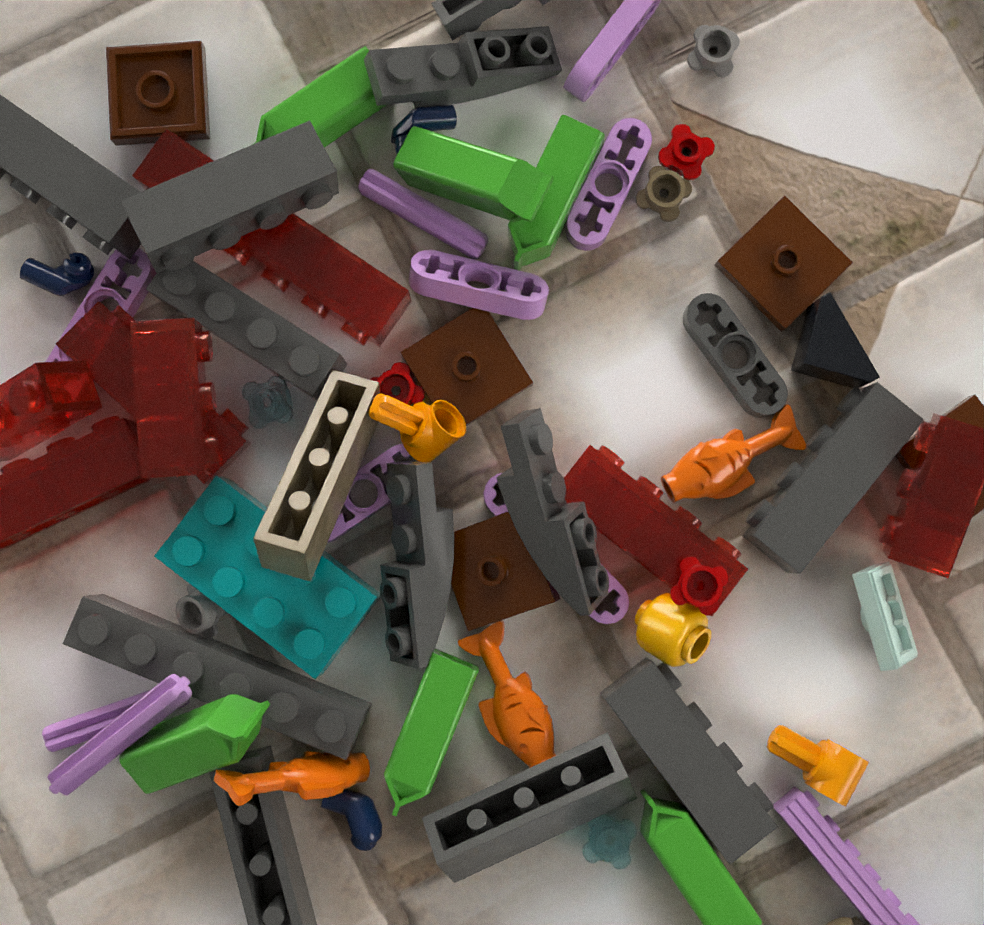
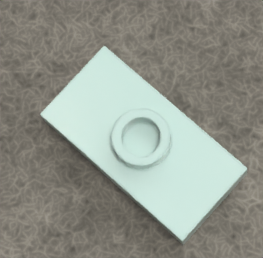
(885, 616)

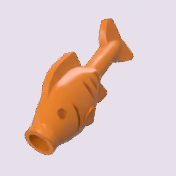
(720, 465)
(516, 712)
(311, 776)

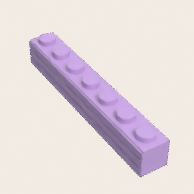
(840, 860)

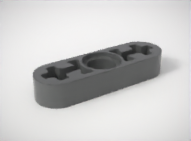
(755, 356)

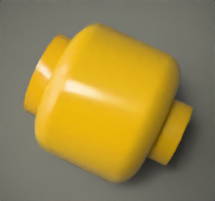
(672, 631)

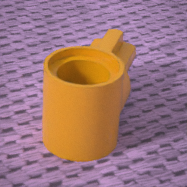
(423, 427)
(824, 765)

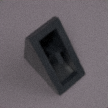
(830, 347)

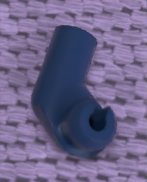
(429, 118)
(70, 276)
(360, 815)

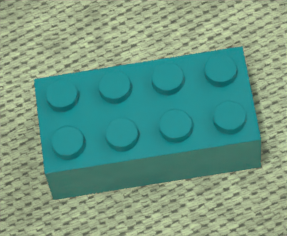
(295, 616)

